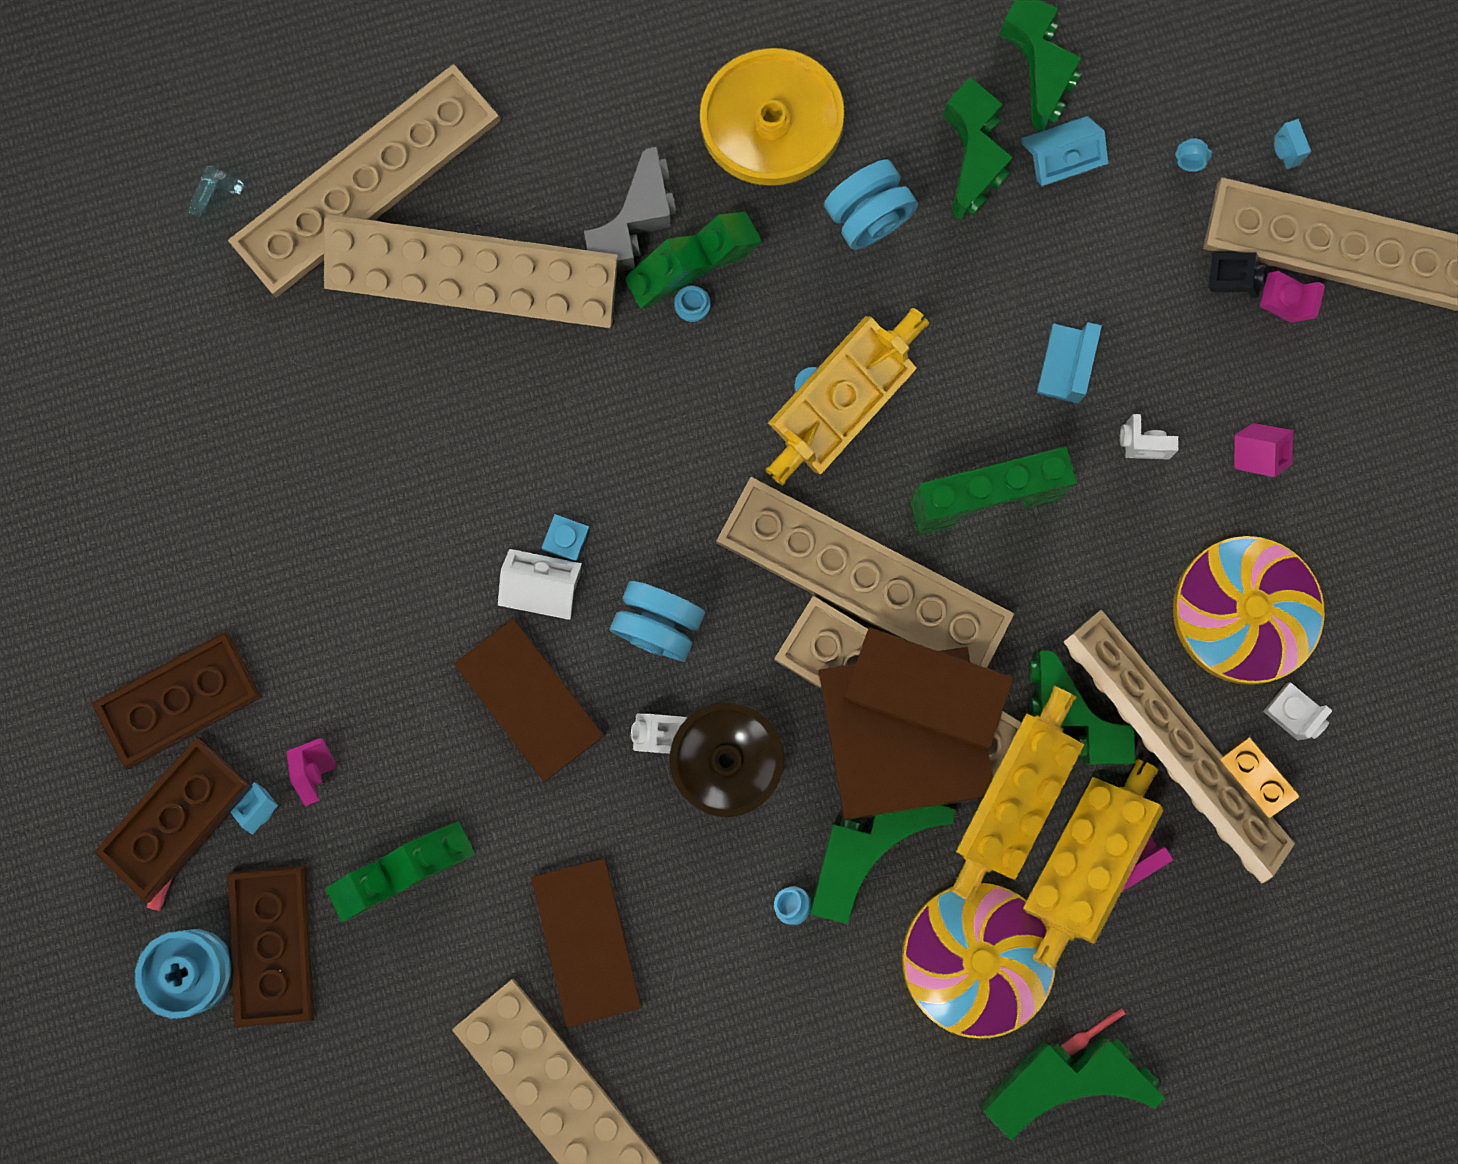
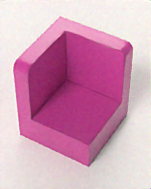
(1263, 449)

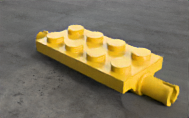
(844, 394)
(1019, 797)
(1093, 861)

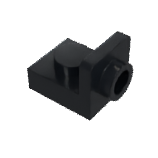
(1237, 273)

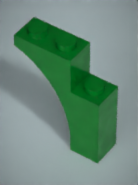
(853, 853)
(1048, 1080)

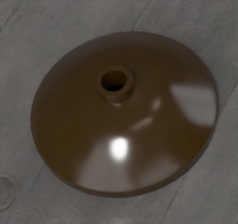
(731, 731)

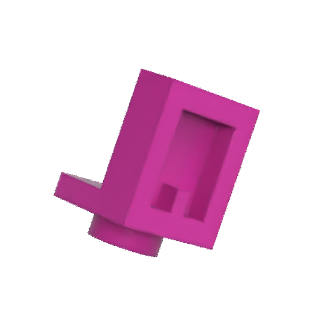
(1291, 298)
(305, 767)

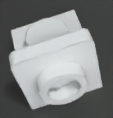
(1151, 445)
(1298, 713)
(655, 732)

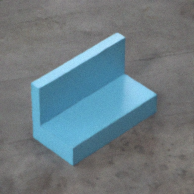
(1067, 150)
(1069, 362)

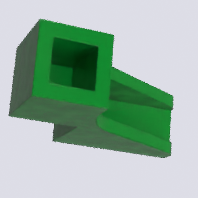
(1050, 67)
(984, 163)
(686, 258)
(1102, 741)
(399, 871)

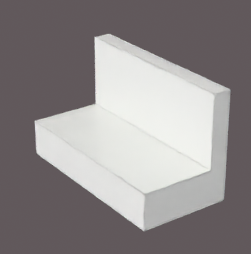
(538, 584)

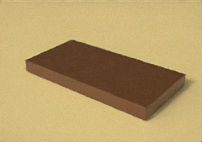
(928, 688)
(176, 700)
(529, 700)
(173, 819)
(586, 942)
(270, 946)

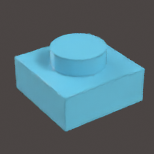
(1291, 144)
(565, 538)
(254, 808)

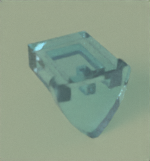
(210, 180)

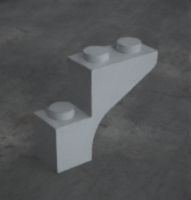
(644, 210)

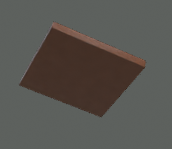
(893, 763)

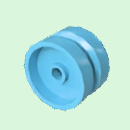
(870, 204)
(658, 618)
(161, 975)

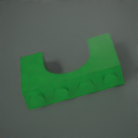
(1032, 479)

